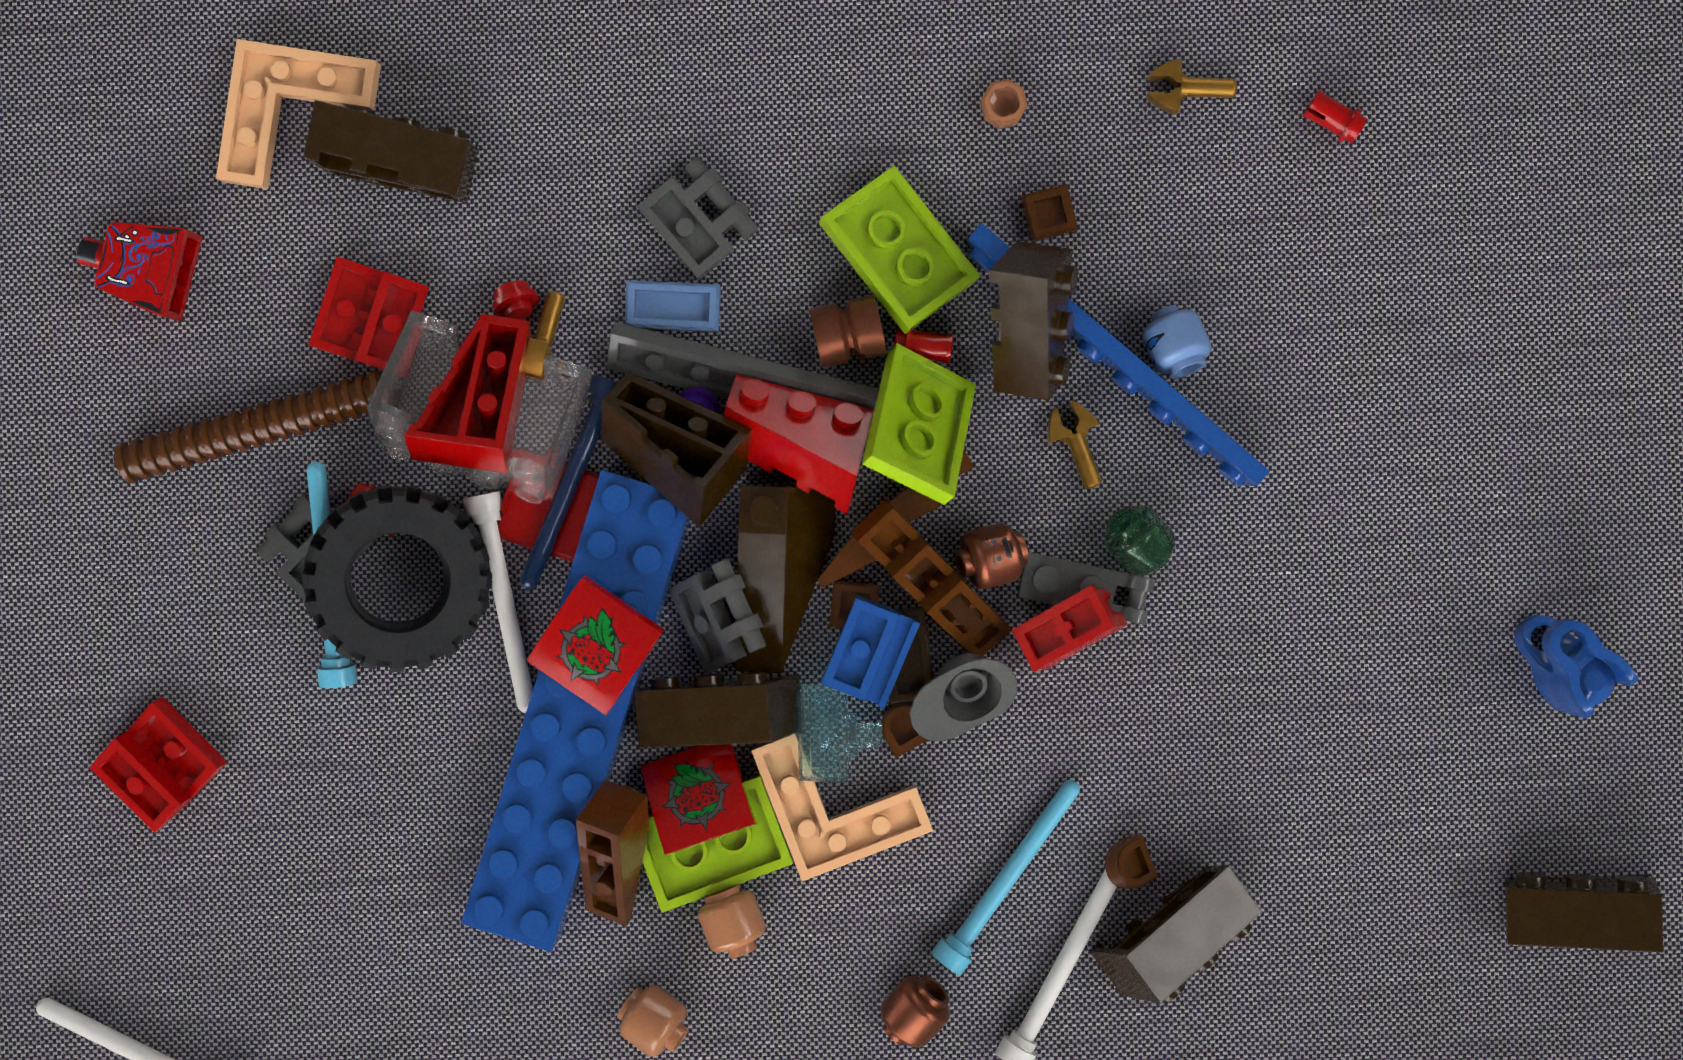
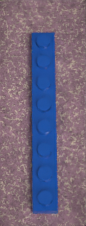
(1134, 375)

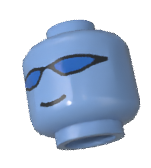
(1176, 342)

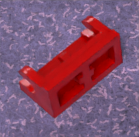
(1068, 628)

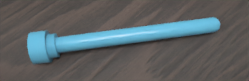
(334, 668)
(957, 947)

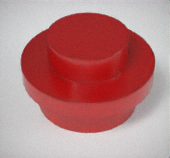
(515, 300)

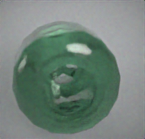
(1139, 539)

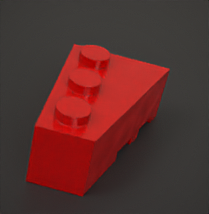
(802, 435)

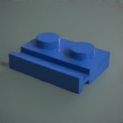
(870, 651)

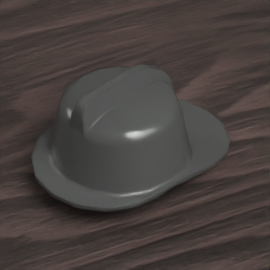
(962, 697)

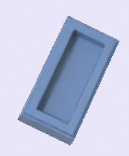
(673, 306)

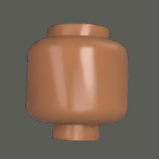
(732, 921)
(653, 1020)

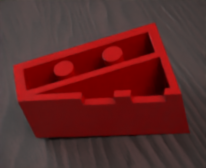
(479, 401)

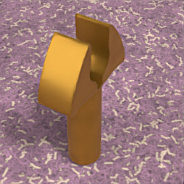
(1186, 87)
(544, 337)
(1077, 442)

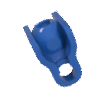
(1570, 671)

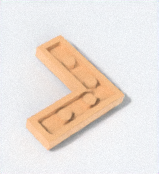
(257, 84)
(825, 842)

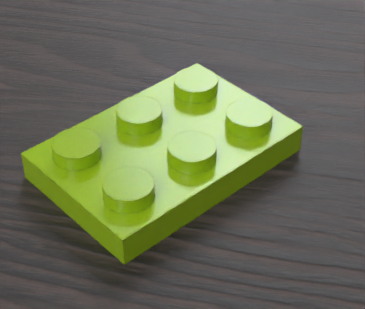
(899, 249)
(919, 424)
(720, 861)

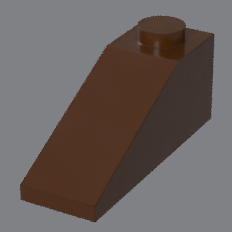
(611, 849)

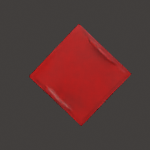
(523, 520)

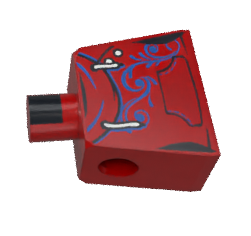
(144, 265)

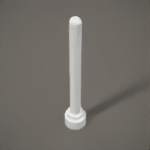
(485, 512)
(97, 1031)
(1021, 1043)

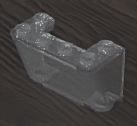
(544, 424)

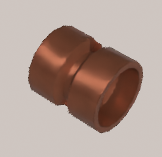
(848, 331)

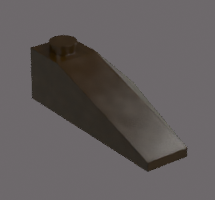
(780, 557)

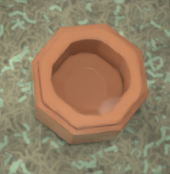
(1003, 104)

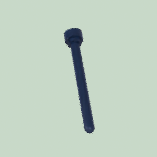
(568, 485)

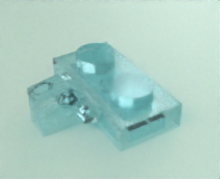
(829, 734)

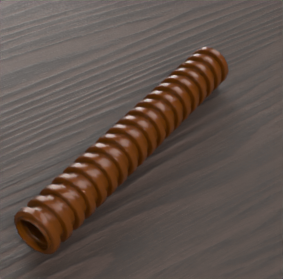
(244, 429)

